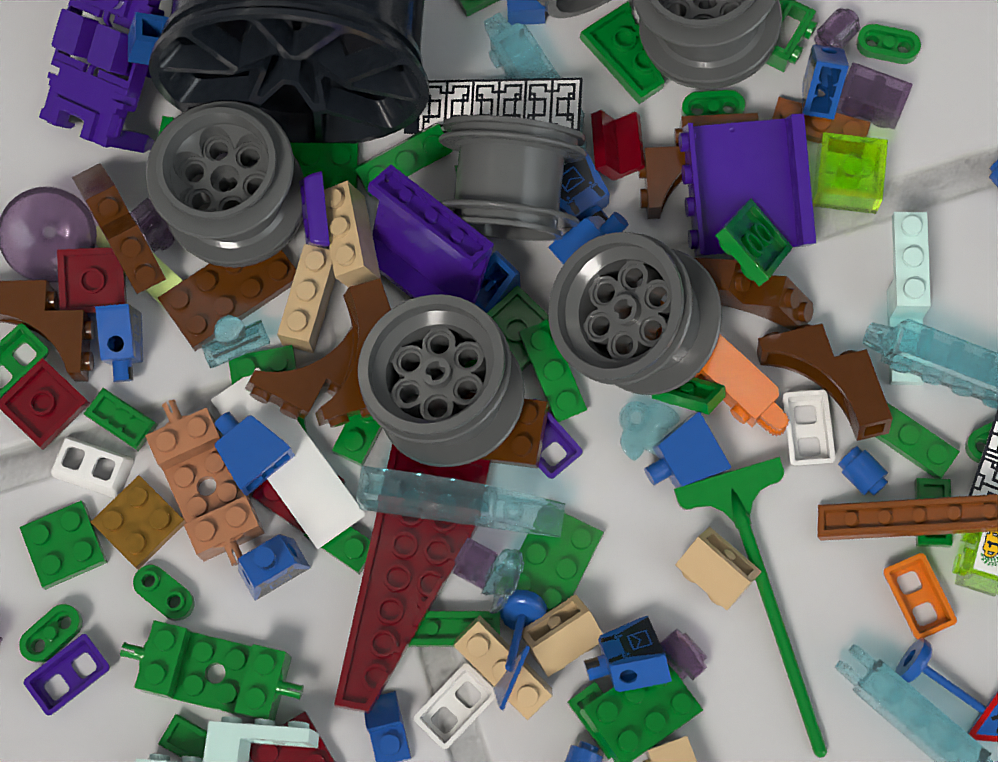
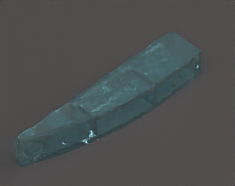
(457, 502)

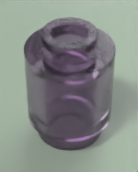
(838, 29)
(684, 655)

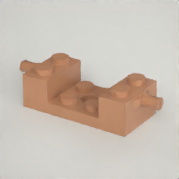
(188, 458)

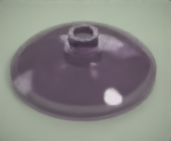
(23, 234)

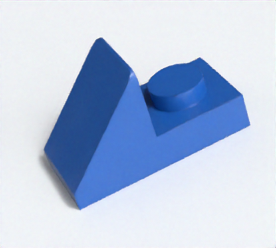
(387, 730)

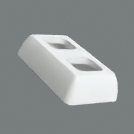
(820, 429)
(84, 475)
(446, 698)

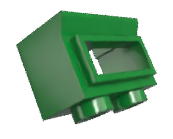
(783, 57)

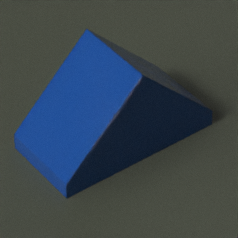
(497, 282)

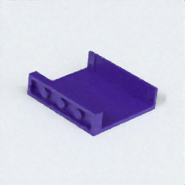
(743, 163)
(423, 242)

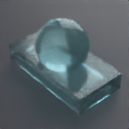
(234, 340)

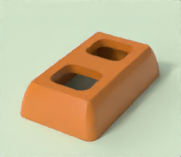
(930, 592)

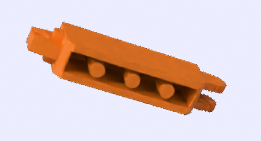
(747, 389)

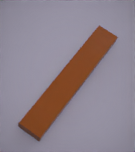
(908, 517)

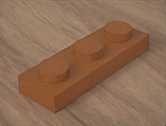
(816, 125)

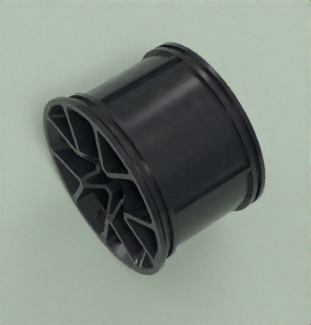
(310, 64)

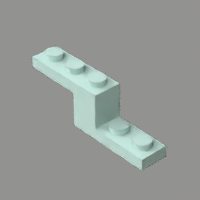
(910, 289)
(232, 740)

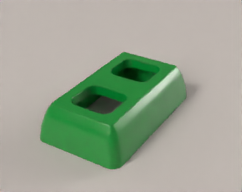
(9, 344)

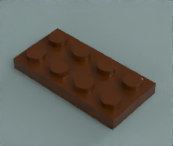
(225, 291)

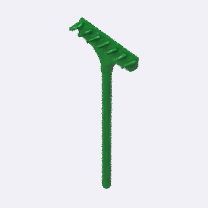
(734, 496)

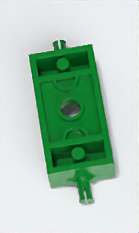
(177, 665)

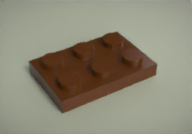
(526, 439)

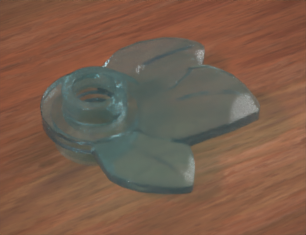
(653, 427)
(504, 578)

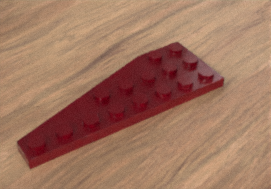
(399, 584)

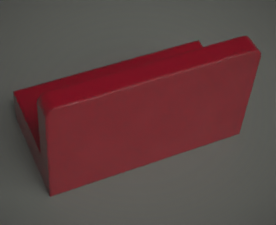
(617, 144)

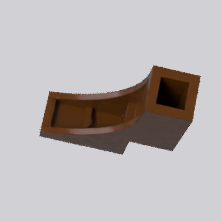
(664, 164)
(119, 228)
(774, 300)
(366, 306)
(36, 307)
(846, 377)
(298, 388)

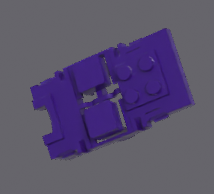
(101, 98)

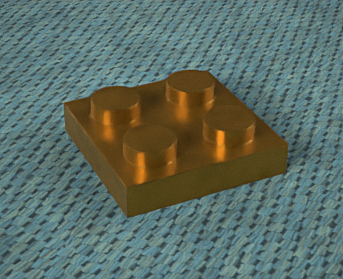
(138, 522)

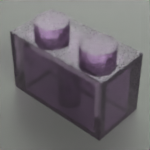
(873, 96)

